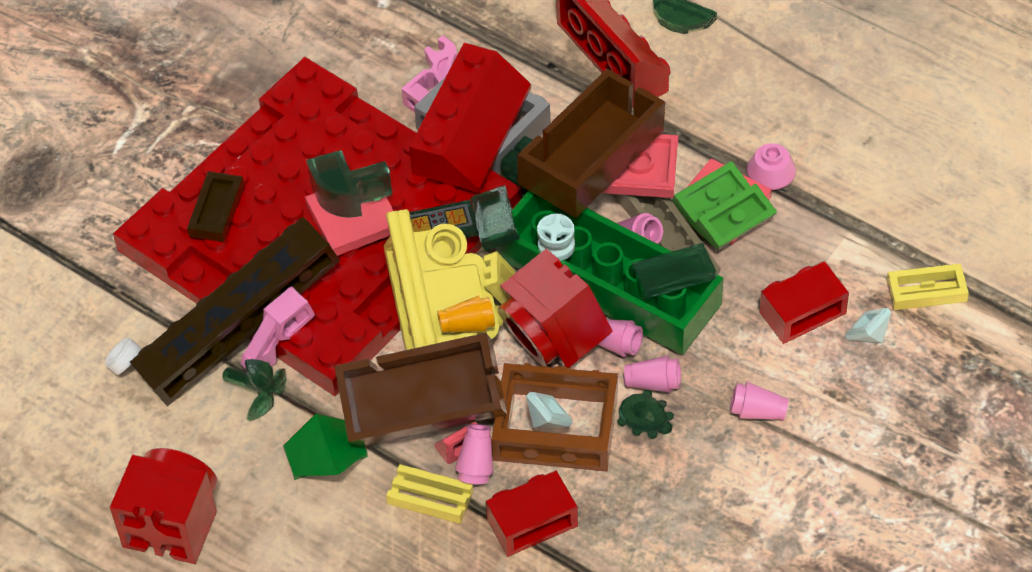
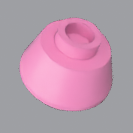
(772, 166)

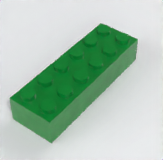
(605, 261)

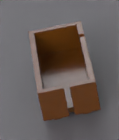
(590, 143)
(420, 390)

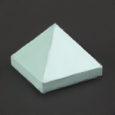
(870, 326)
(546, 411)

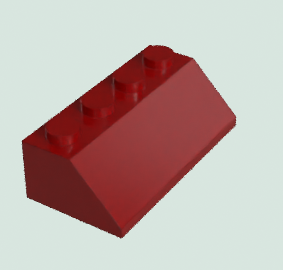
(613, 44)
(469, 119)

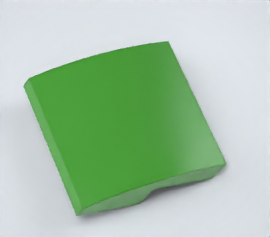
(723, 205)

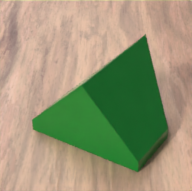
(321, 448)

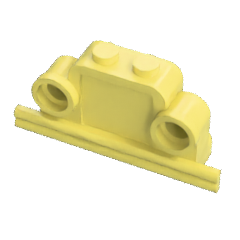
(429, 275)

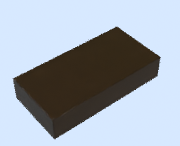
(215, 206)

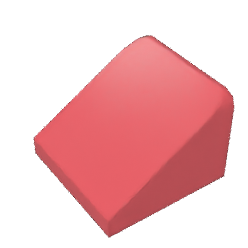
(451, 445)

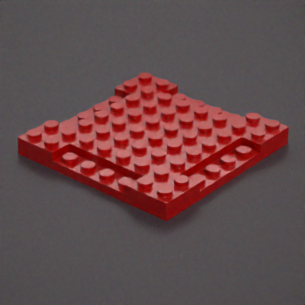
(297, 120)

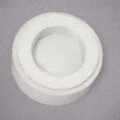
(121, 355)

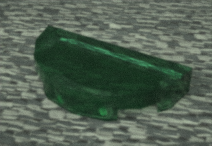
(683, 15)

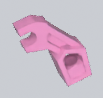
(428, 78)
(280, 321)

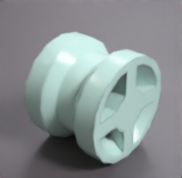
(555, 227)

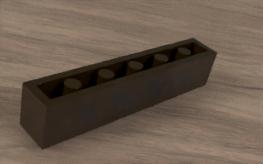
(233, 311)

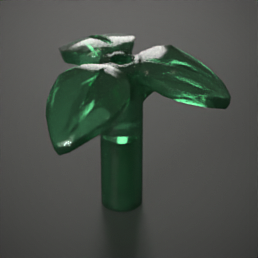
(259, 379)

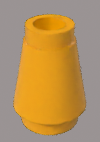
(467, 316)

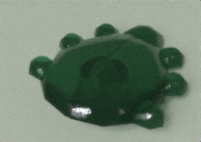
(645, 415)

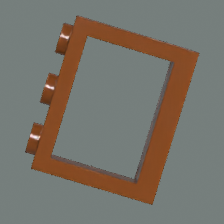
(549, 447)

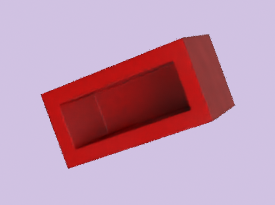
(803, 302)
(531, 513)

